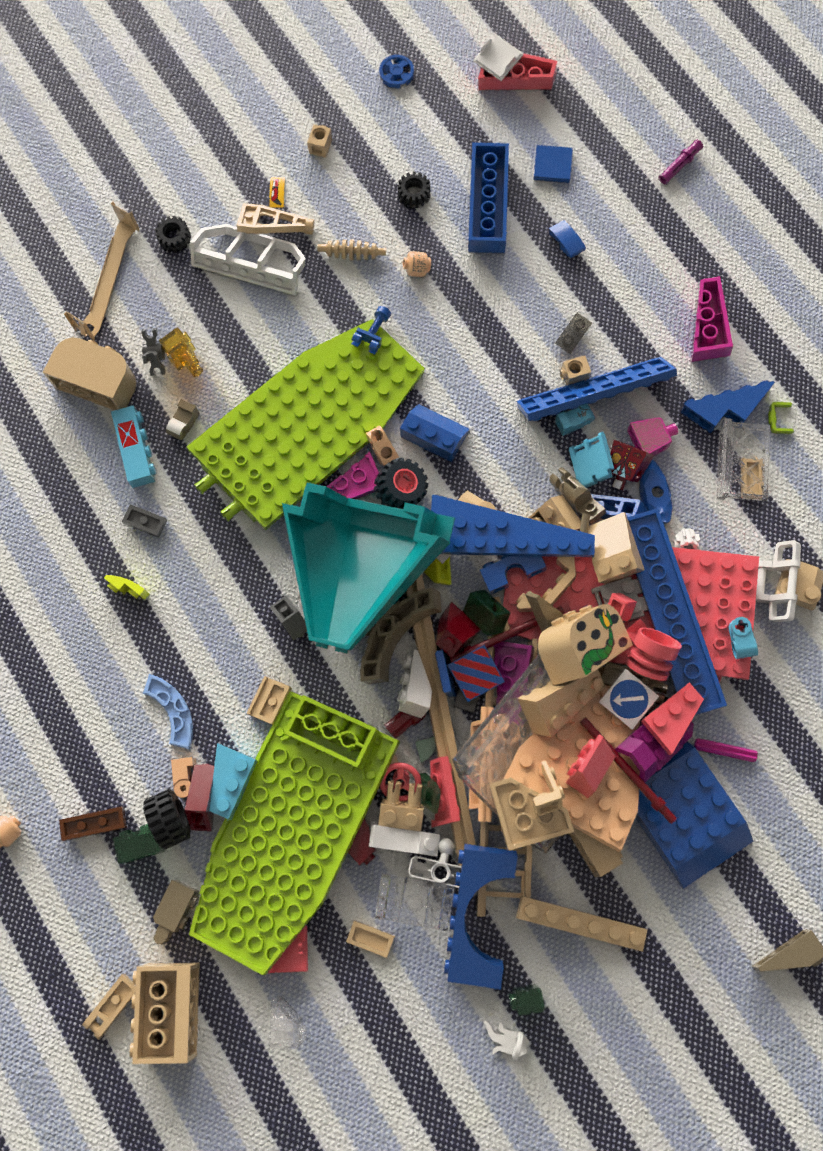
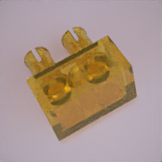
(181, 351)

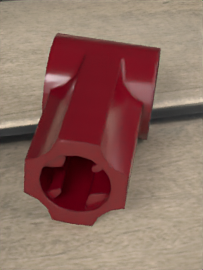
(401, 722)

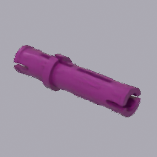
(686, 156)

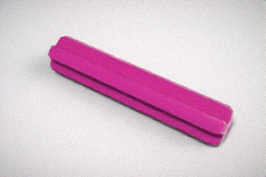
(725, 750)

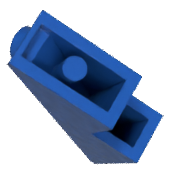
(729, 404)

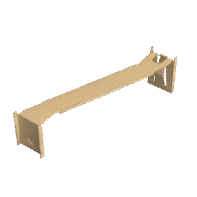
(108, 276)

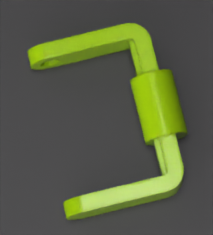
(772, 418)

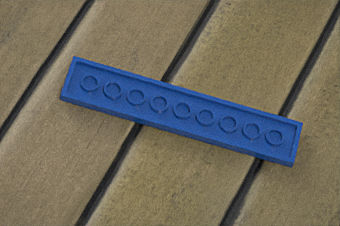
(673, 611)

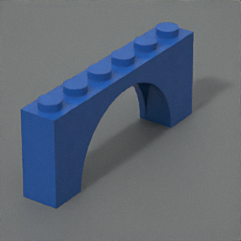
(467, 962)

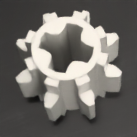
(687, 539)

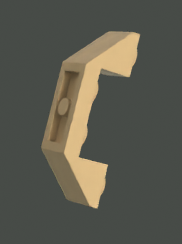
(554, 594)

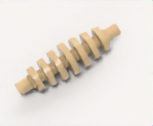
(329, 248)

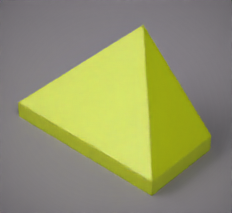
(439, 572)

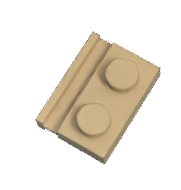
(268, 700)

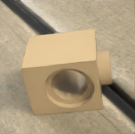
(319, 140)
(579, 364)

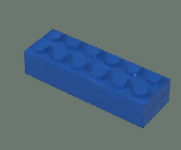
(488, 197)

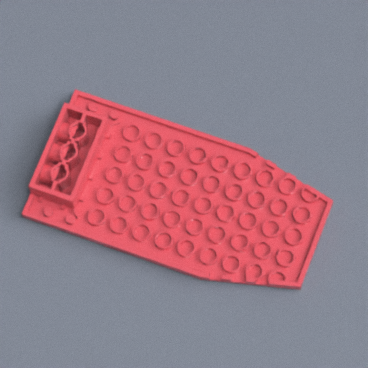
(717, 583)

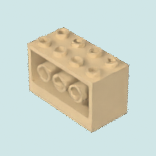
(180, 1015)

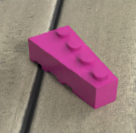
(712, 327)

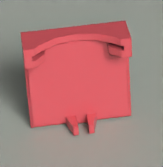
(295, 956)

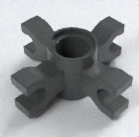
(153, 352)

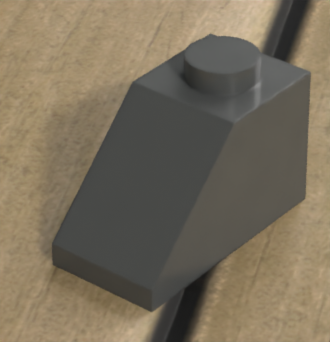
(289, 617)

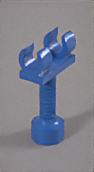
(382, 315)

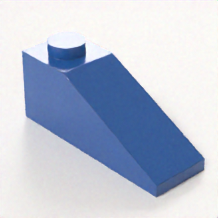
(618, 505)

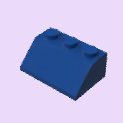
(433, 432)

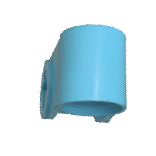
(742, 641)

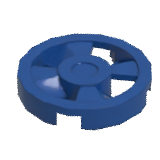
(395, 71)

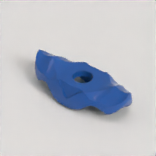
(653, 478)

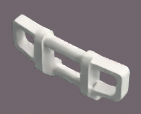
(779, 565)

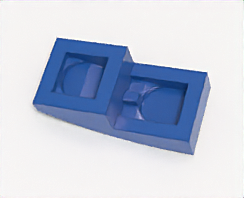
(569, 240)

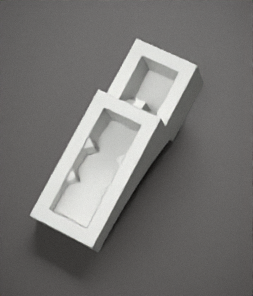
(404, 840)

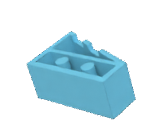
(230, 780)

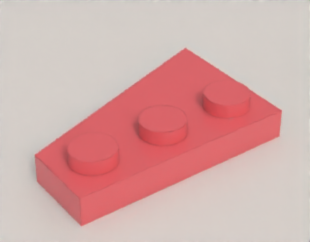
(673, 717)
(448, 809)

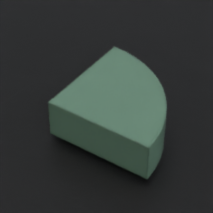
(425, 748)

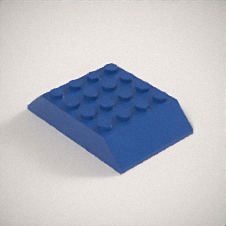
(706, 823)

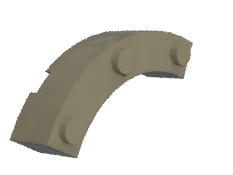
(390, 630)

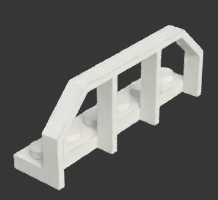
(243, 269)

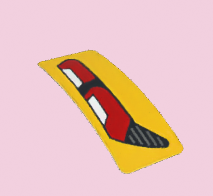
(277, 192)

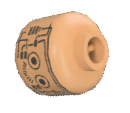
(417, 264)

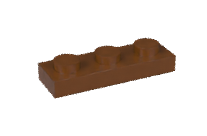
(92, 823)

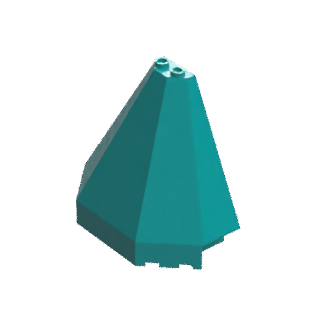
(357, 560)

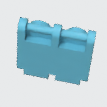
(593, 461)

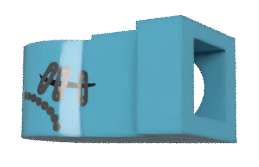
(574, 419)

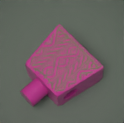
(652, 435)

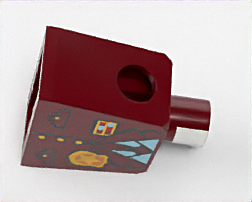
(628, 463)

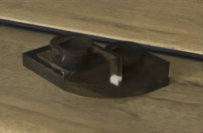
(573, 333)

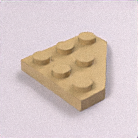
(518, 818)

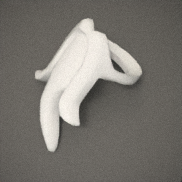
(511, 1042)

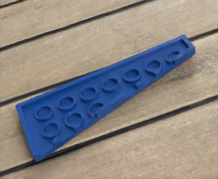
(495, 532)

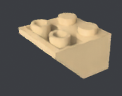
(557, 512)

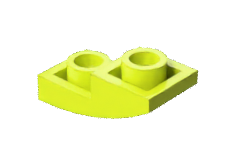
(124, 585)

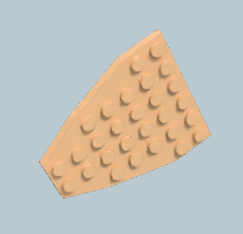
(614, 804)

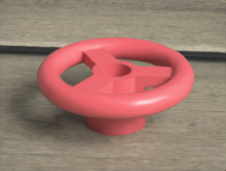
(402, 774)

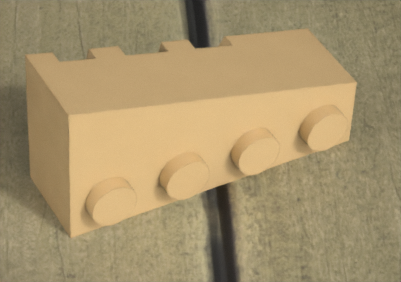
(554, 705)

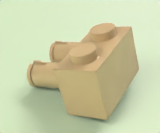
(402, 814)

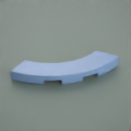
(176, 708)

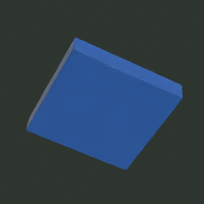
(553, 163)
(445, 674)

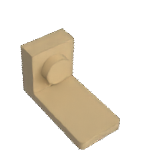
(552, 801)

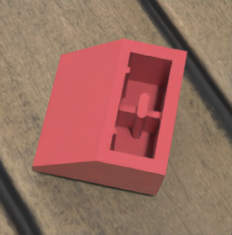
(590, 766)

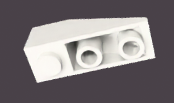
(416, 690)

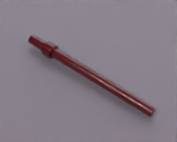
(501, 637)
(657, 802)

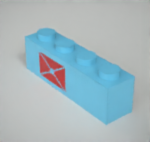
(133, 446)

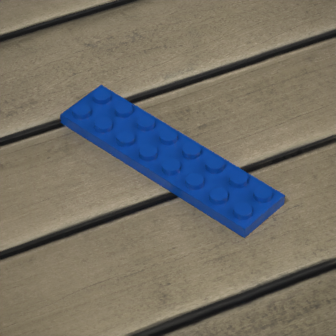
(596, 388)

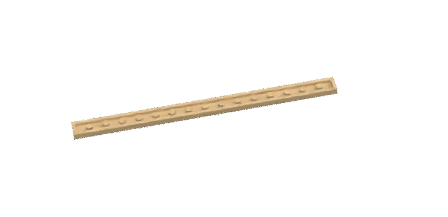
(441, 720)

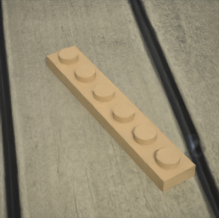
(581, 923)

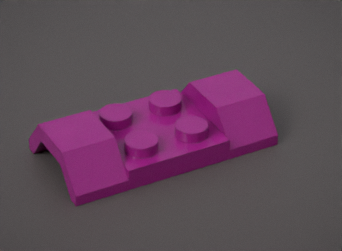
(647, 752)

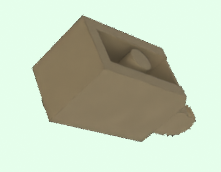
(173, 910)

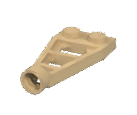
(250, 215)

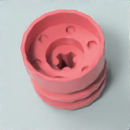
(653, 654)

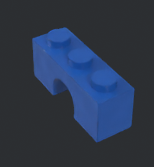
(495, 573)

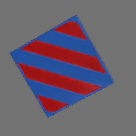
(476, 673)

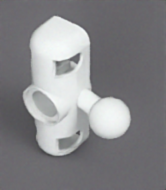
(446, 847)

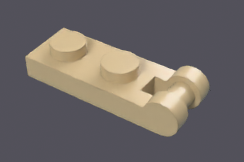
(110, 1006)

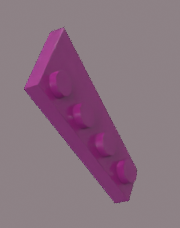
(511, 662)

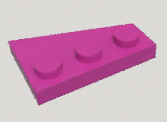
(357, 480)

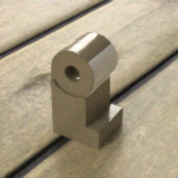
(182, 420)

